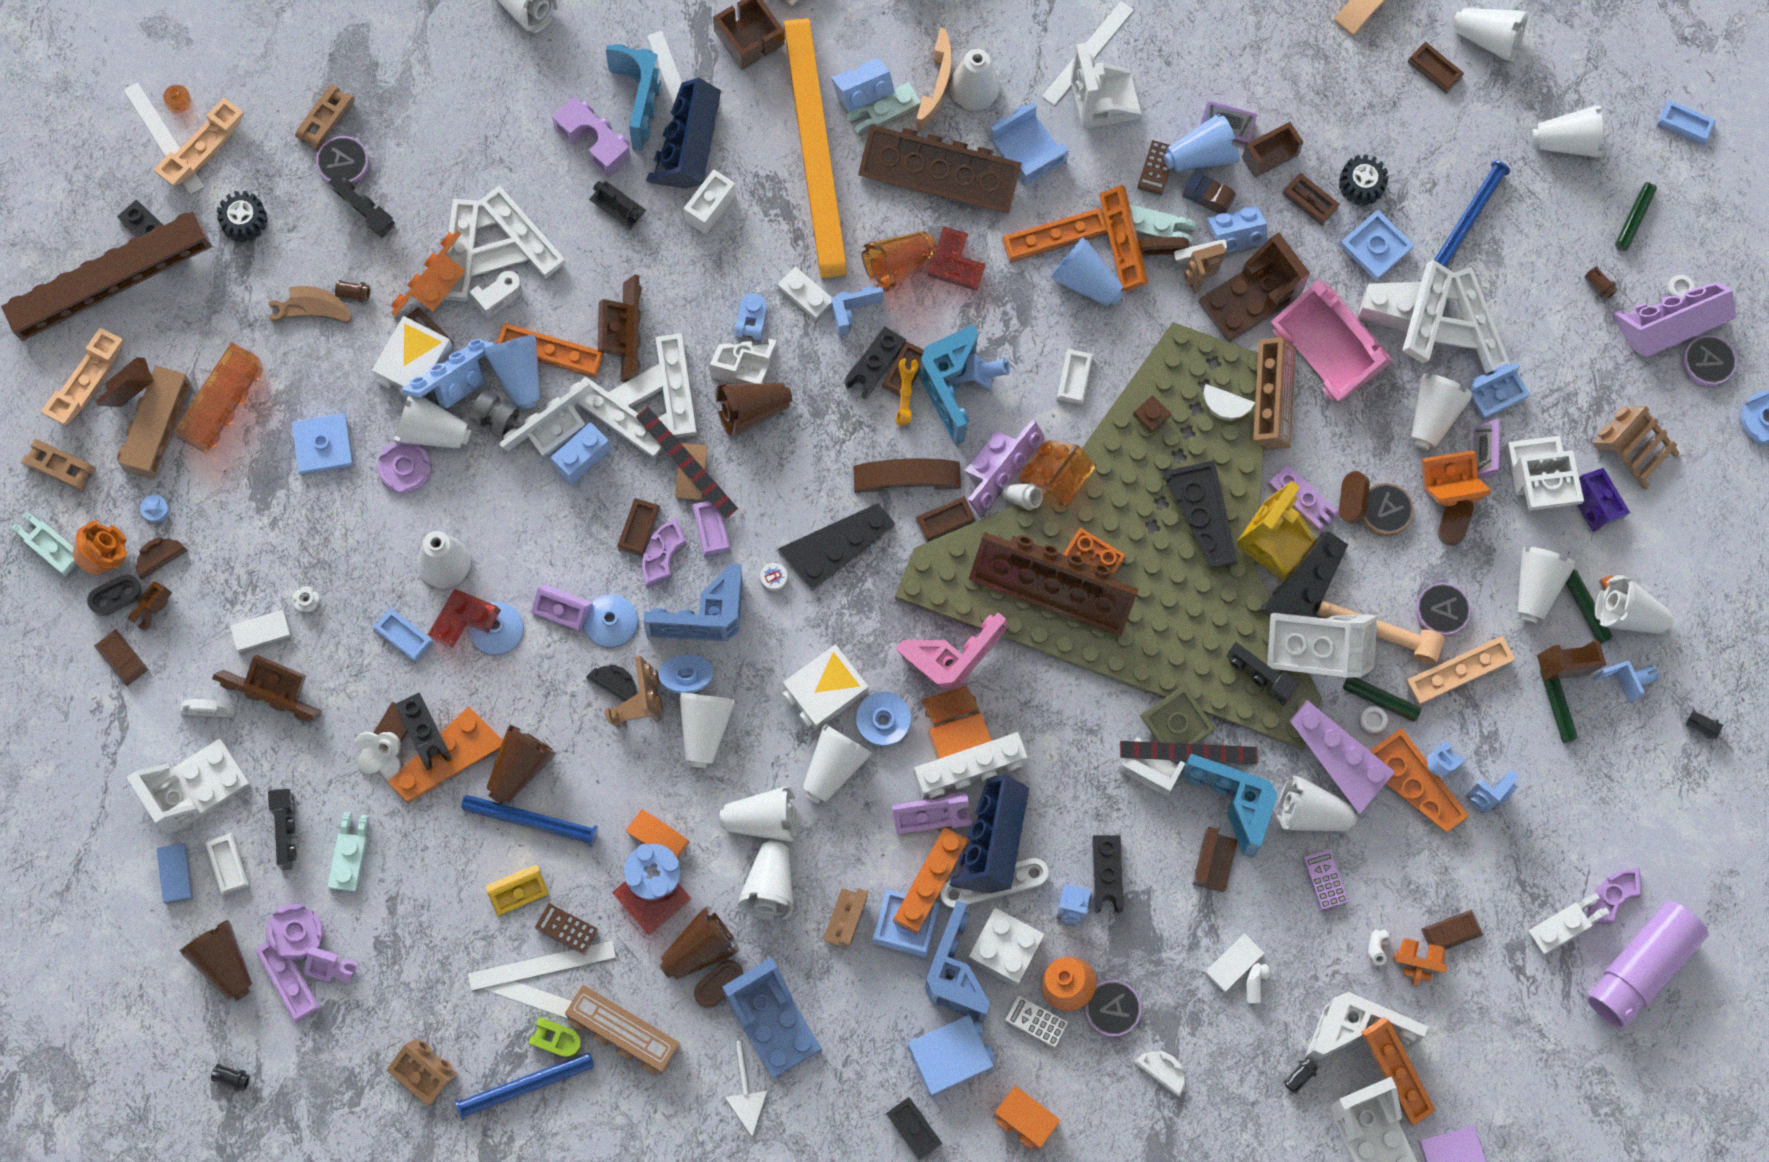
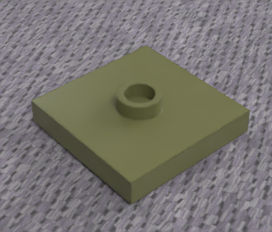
(1178, 719)

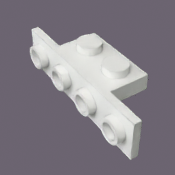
(553, 425)

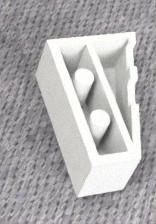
(1390, 304)

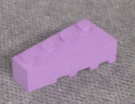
(1346, 760)

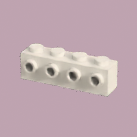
(970, 766)

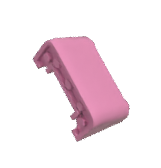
(1332, 340)

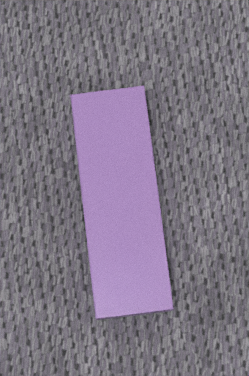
(288, 983)

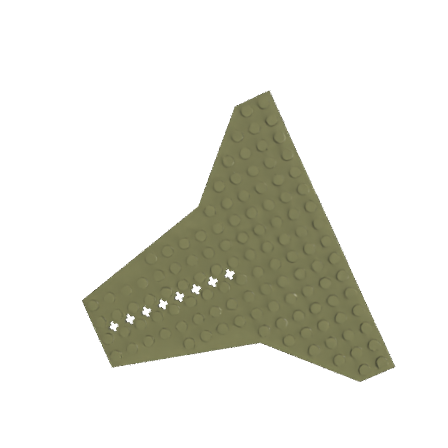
(1183, 609)

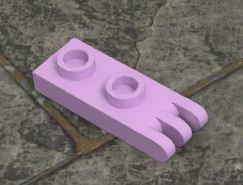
(1309, 503)

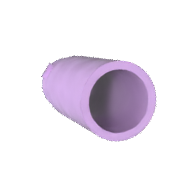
(1647, 964)

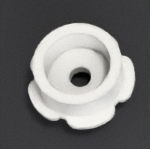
(308, 606)

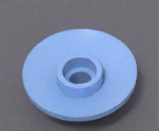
(611, 633)
(505, 637)
(685, 674)
(883, 705)

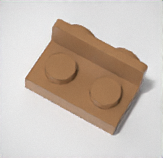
(1203, 264)
(846, 918)
(422, 1071)

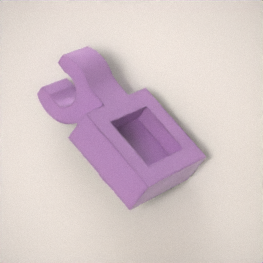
(324, 966)

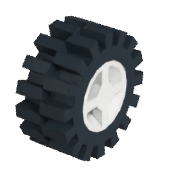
(1368, 172)
(236, 208)

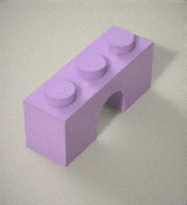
(578, 120)

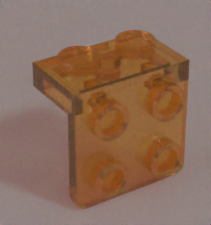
(1058, 469)

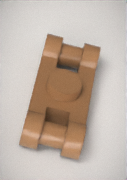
(324, 116)
(58, 465)

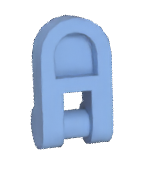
(752, 309)
(1444, 760)

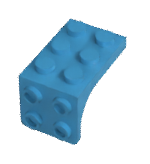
(644, 68)

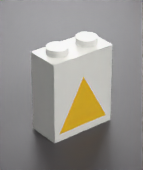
(410, 354)
(824, 688)

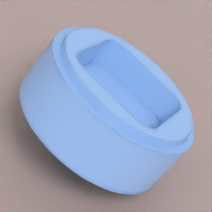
(154, 509)

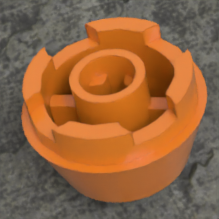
(99, 548)
(1068, 983)

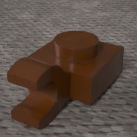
(151, 602)

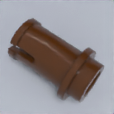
(1601, 283)
(353, 290)

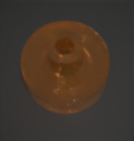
(177, 98)

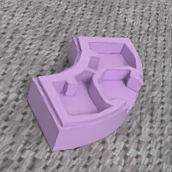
(660, 552)

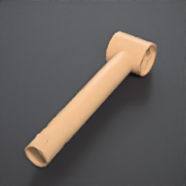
(1426, 645)

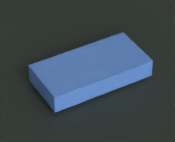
(174, 873)

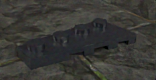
(1203, 507)
(832, 547)
(1309, 580)

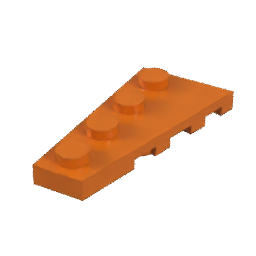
(468, 743)
(1417, 783)

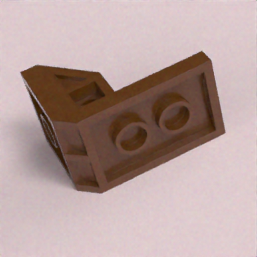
(1264, 287)

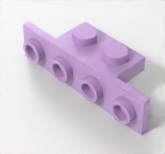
(999, 463)

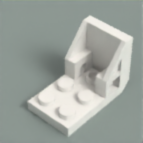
(1102, 91)
(1323, 646)
(189, 789)
(1336, 1031)
(1371, 1124)

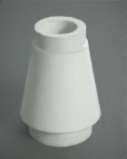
(1023, 495)

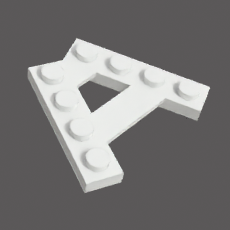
(523, 245)
(1474, 332)
(669, 375)

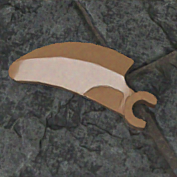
(310, 302)

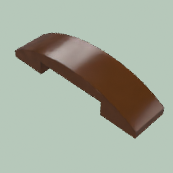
(907, 473)

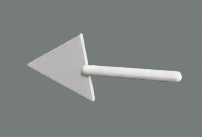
(747, 1105)

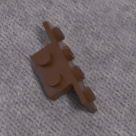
(619, 328)
(271, 684)

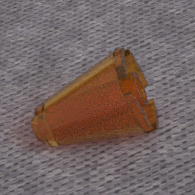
(897, 257)

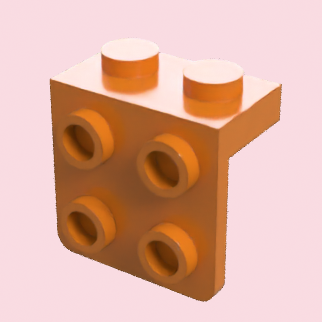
(1453, 478)

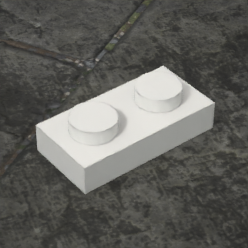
(805, 293)

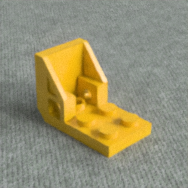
(1277, 533)

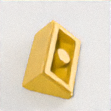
(517, 890)

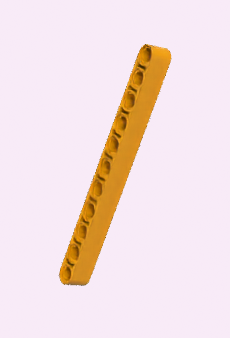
(815, 148)

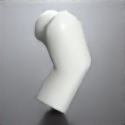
(1254, 982)

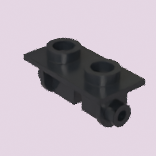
(616, 204)

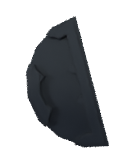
(614, 680)

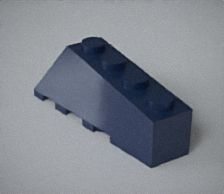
(687, 136)
(994, 838)

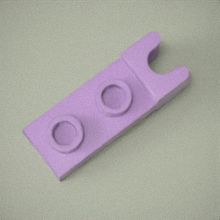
(932, 813)

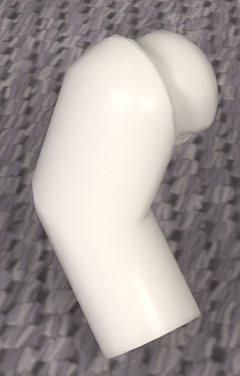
(1375, 950)

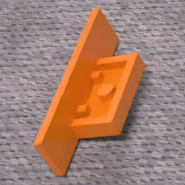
(435, 281)

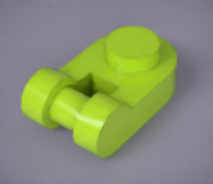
(565, 1042)

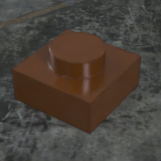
(1152, 414)

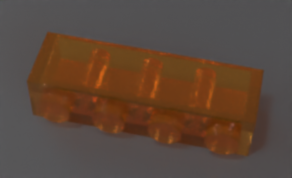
(219, 398)

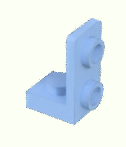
(844, 301)
(1073, 905)

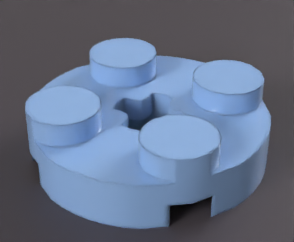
(1753, 415)
(658, 886)

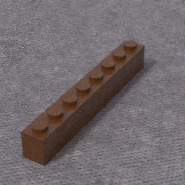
(106, 275)

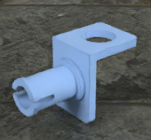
(982, 371)
(1630, 679)

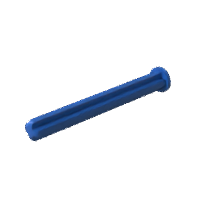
(1472, 212)
(530, 819)
(524, 1085)

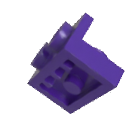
(1601, 500)

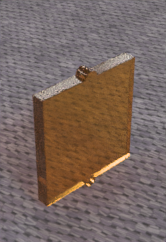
(950, 706)

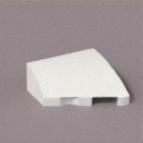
(742, 362)

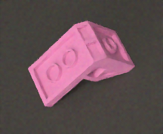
(932, 655)

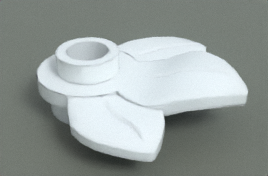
(376, 755)

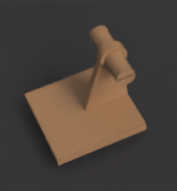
(643, 704)

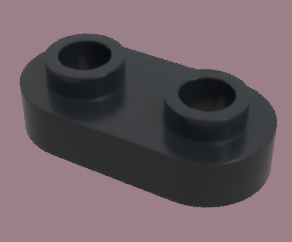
(114, 593)

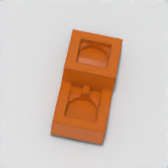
(651, 830)

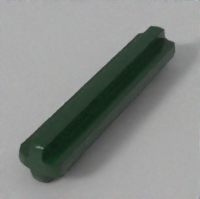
(1636, 216)
(1587, 607)
(1382, 698)
(1560, 710)

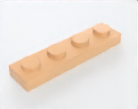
(1460, 670)

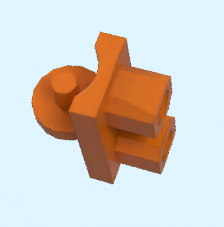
(1433, 960)

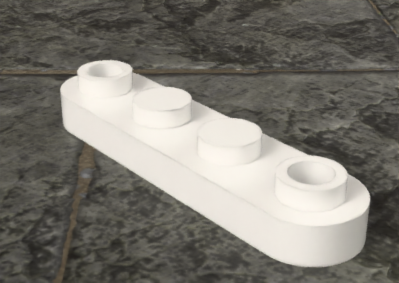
(1020, 883)

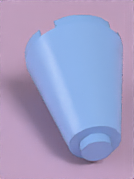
(1204, 147)
(1088, 274)
(517, 369)

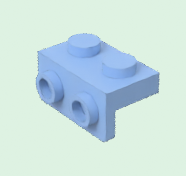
(1240, 229)
(1498, 391)
(1485, 797)

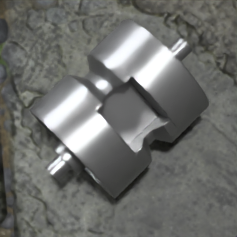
(496, 414)

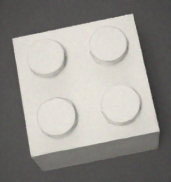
(1005, 948)

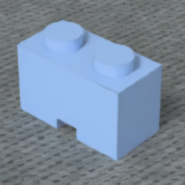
(863, 85)
(580, 453)

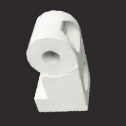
(497, 295)

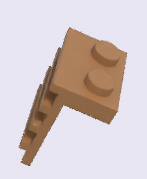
(1626, 432)

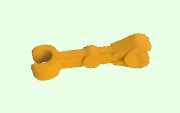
(903, 414)

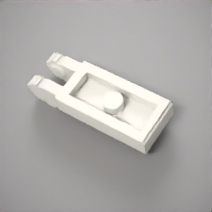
(1566, 925)

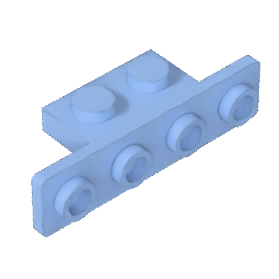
(453, 377)

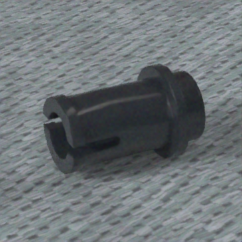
(1704, 724)
(1300, 1075)
(236, 1079)

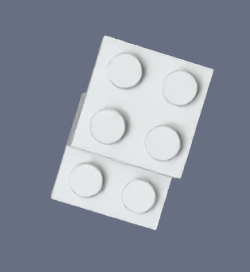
(1544, 473)

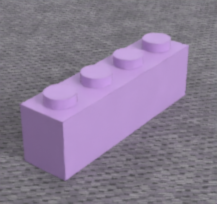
(1676, 318)

